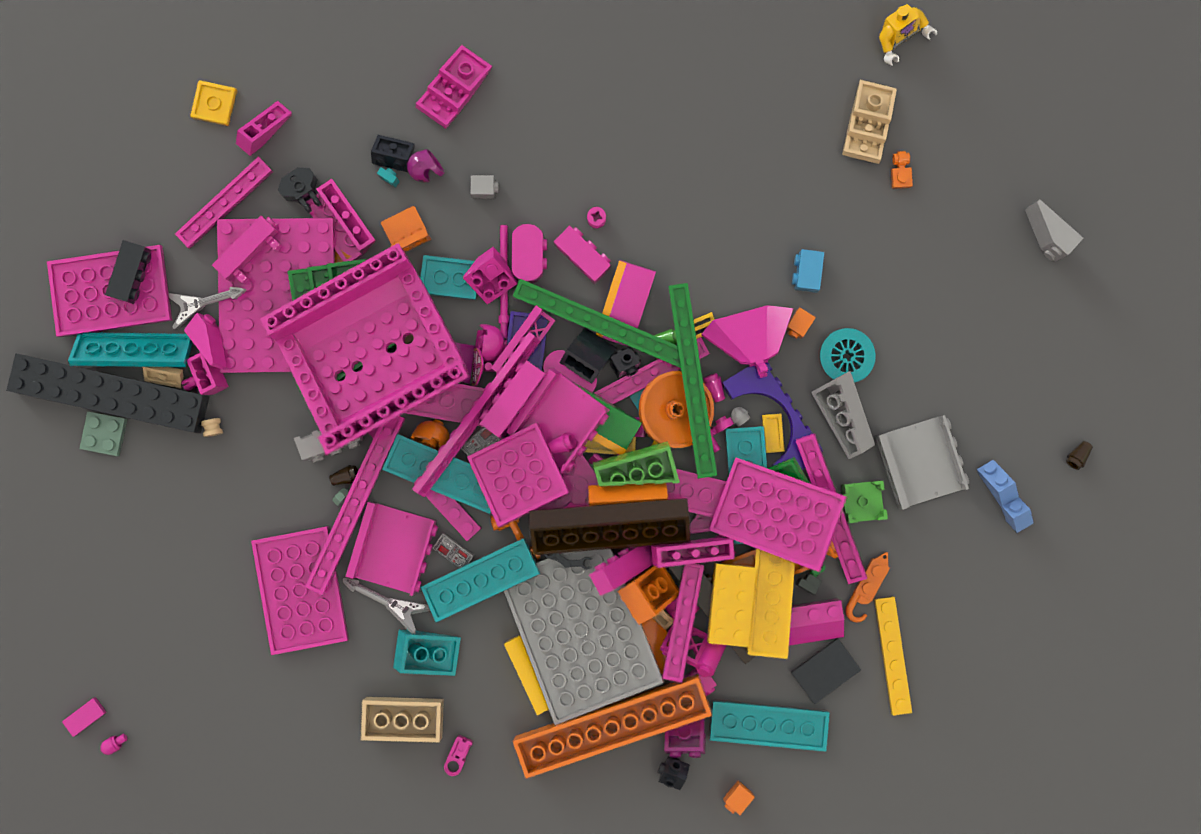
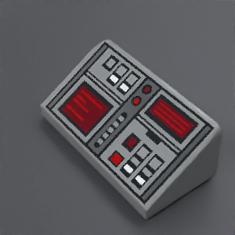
(479, 441)
(453, 551)

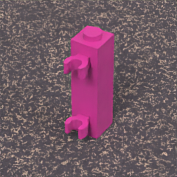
(246, 247)

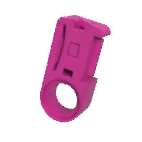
(458, 752)

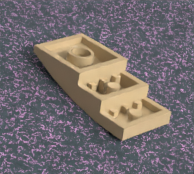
(869, 121)

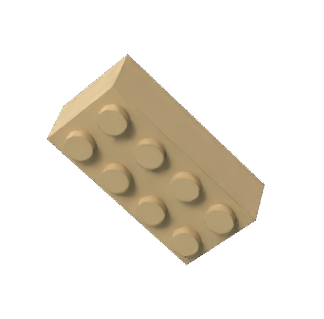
(402, 719)

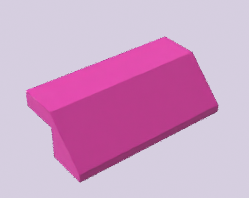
(349, 230)

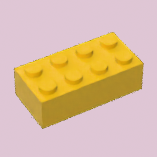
(731, 604)

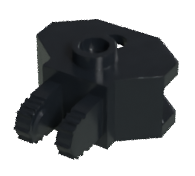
(299, 187)

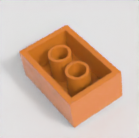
(649, 593)

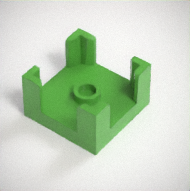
(864, 501)

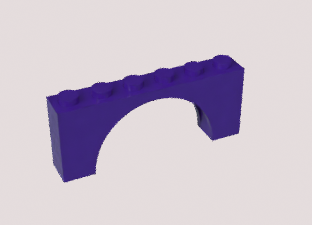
(749, 382)

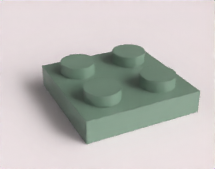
(103, 433)

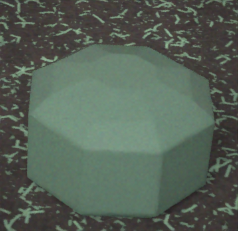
(340, 497)

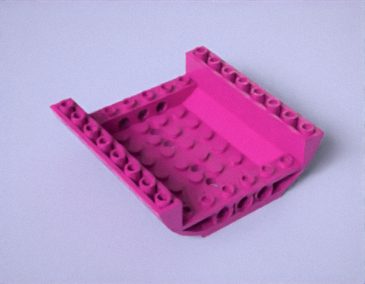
(355, 323)

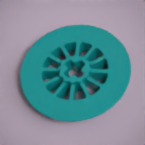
(857, 337)

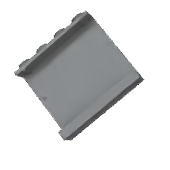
(922, 461)

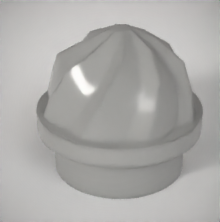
(739, 416)

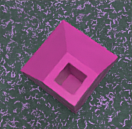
(490, 276)

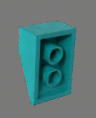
(426, 653)

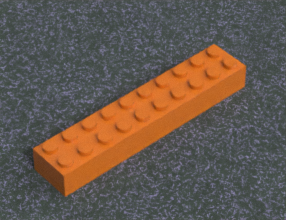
(612, 726)

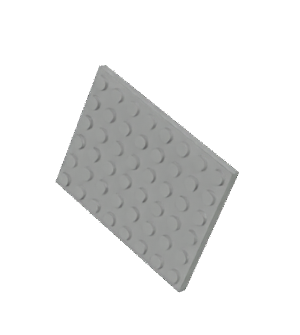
(581, 642)

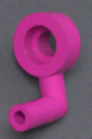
(722, 424)

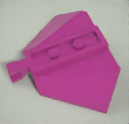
(751, 335)

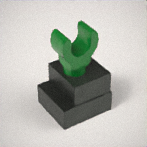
(810, 582)

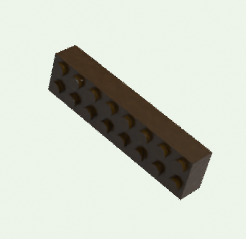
(609, 526)

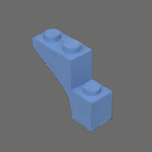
(1005, 492)

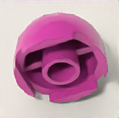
(490, 342)

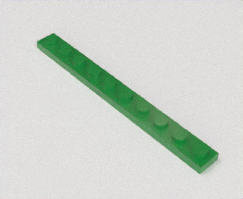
(597, 322)
(692, 380)

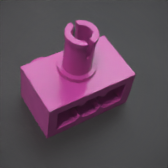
(205, 377)

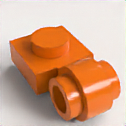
(901, 176)

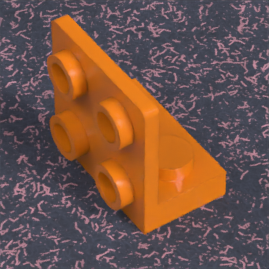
(406, 229)

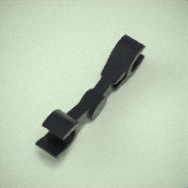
(569, 563)

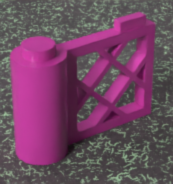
(706, 658)

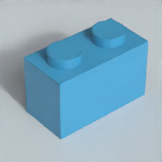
(809, 270)

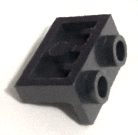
(391, 153)

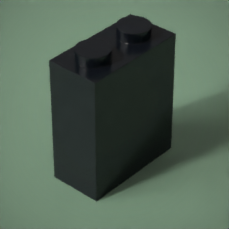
(587, 355)

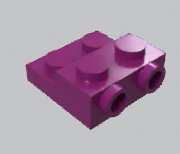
(686, 740)

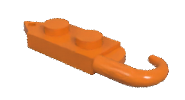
(867, 588)

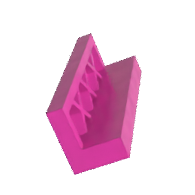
(523, 331)

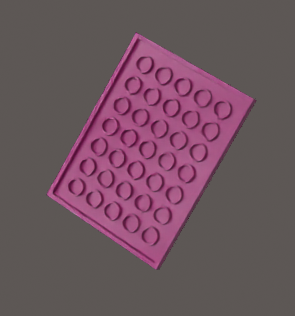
(244, 338)

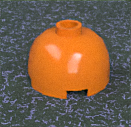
(431, 434)

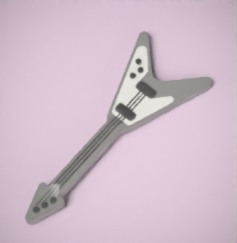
(191, 305)
(399, 608)

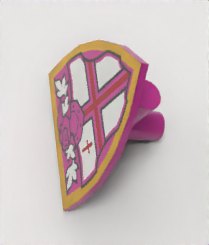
(479, 366)

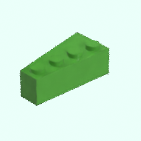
(638, 467)

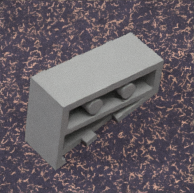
(312, 450)

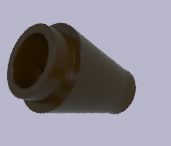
(1079, 456)
(344, 476)

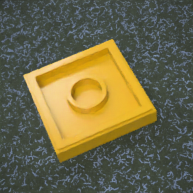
(213, 103)

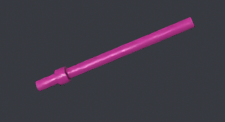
(503, 318)

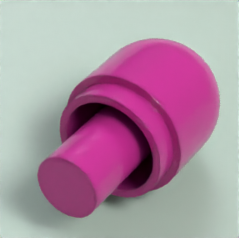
(112, 744)

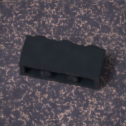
(128, 272)

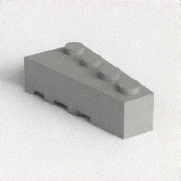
(845, 414)

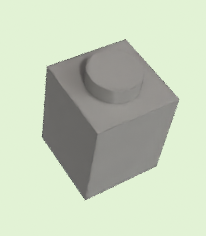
(483, 187)

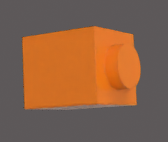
(799, 323)
(738, 798)

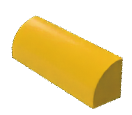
(524, 668)

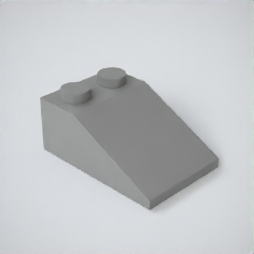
(1051, 231)

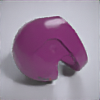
(420, 165)

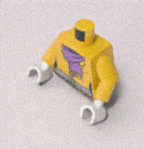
(900, 27)

